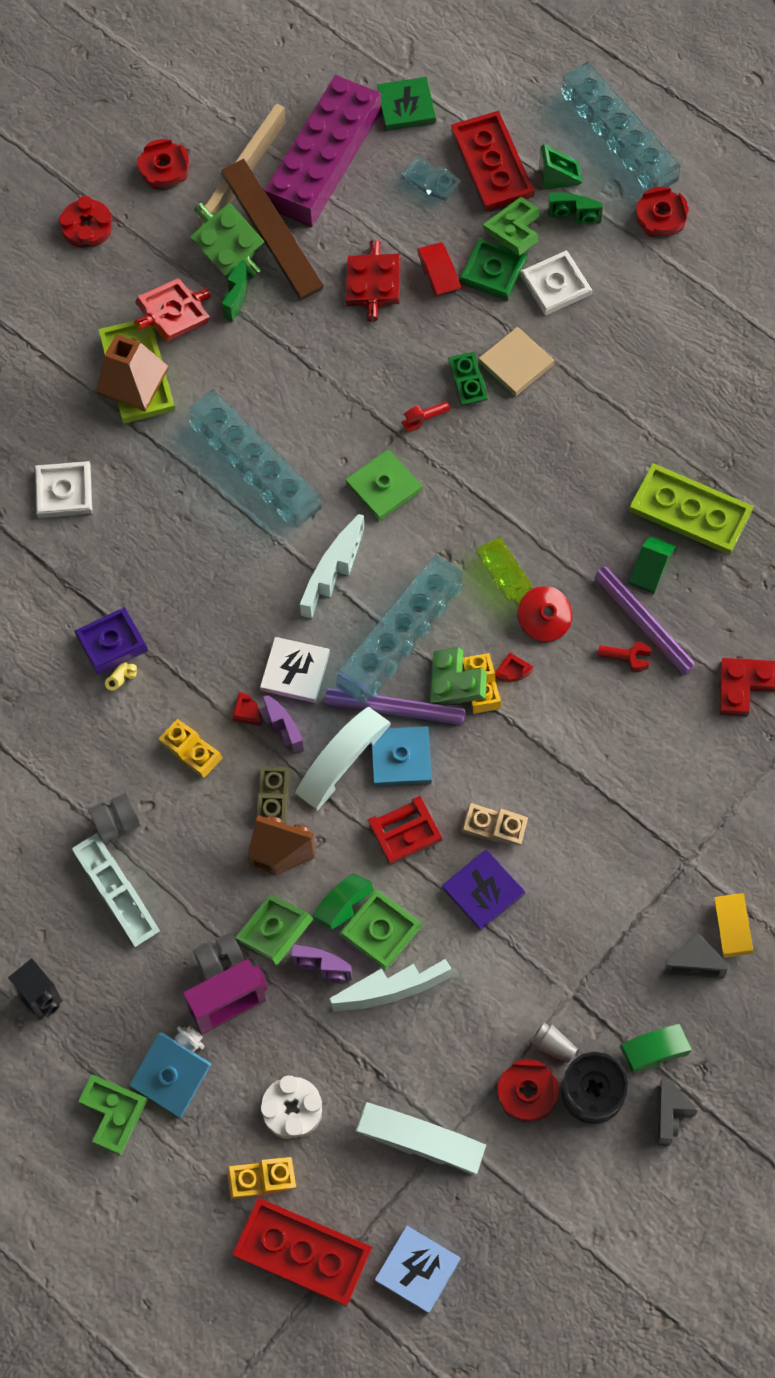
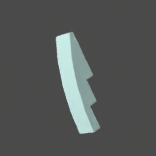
(336, 560)
(115, 890)
(379, 990)
(420, 1138)

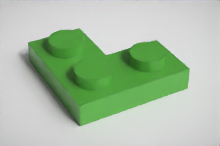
(511, 227)
(452, 685)
(121, 1112)

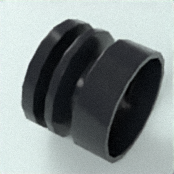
(602, 1072)

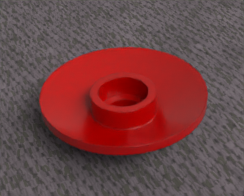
(535, 622)

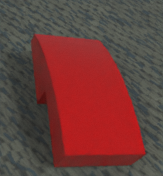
(439, 268)

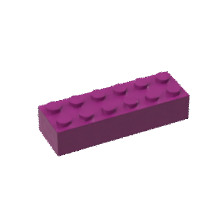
(323, 150)

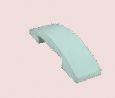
(339, 756)

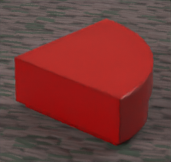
(513, 669)
(246, 710)

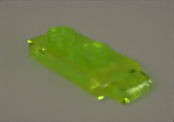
(504, 569)

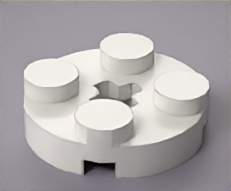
(274, 1108)

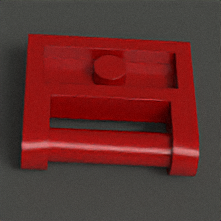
(409, 837)

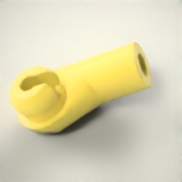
(119, 676)

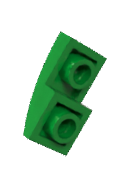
(584, 209)
(237, 286)
(467, 378)
(338, 903)
(654, 1047)

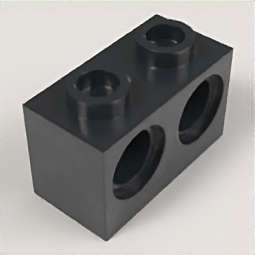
(36, 989)

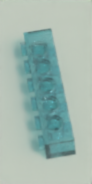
(620, 127)
(215, 409)
(436, 575)

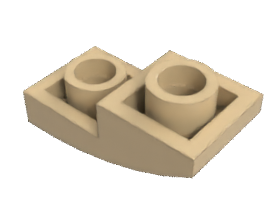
(493, 825)

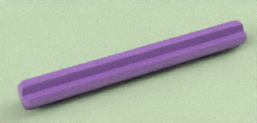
(644, 620)
(398, 707)

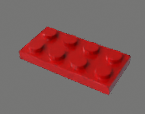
(492, 160)
(302, 1252)

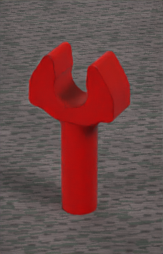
(416, 416)
(628, 655)

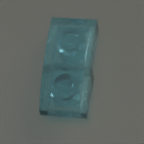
(430, 180)

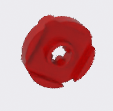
(168, 175)
(83, 210)
(657, 224)
(539, 1104)

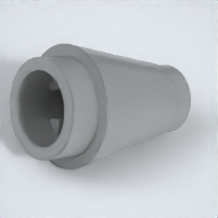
(554, 1043)

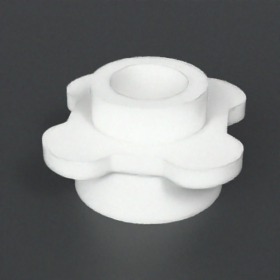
(189, 1038)

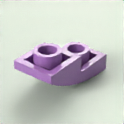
(281, 721)
(331, 966)

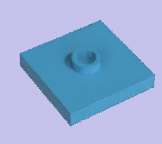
(402, 757)
(170, 1074)

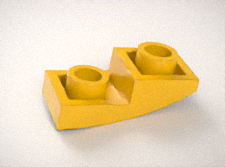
(492, 699)
(190, 749)
(734, 925)
(261, 1178)

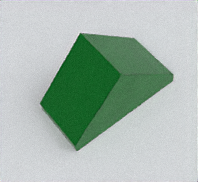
(558, 169)
(651, 564)

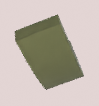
(273, 792)

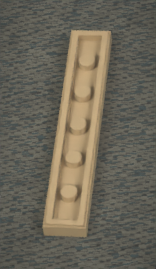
(252, 154)

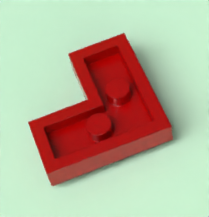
(740, 677)

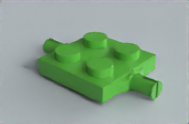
(227, 239)

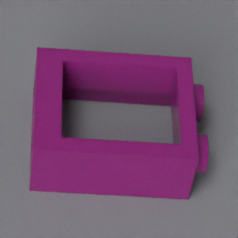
(226, 995)

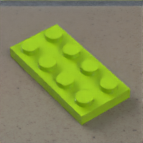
(162, 400)
(691, 509)

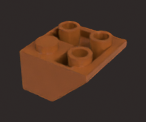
(130, 373)
(279, 846)

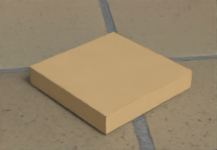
(516, 361)

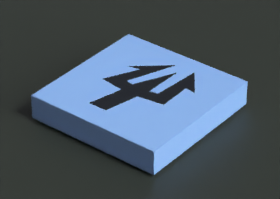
(417, 1269)

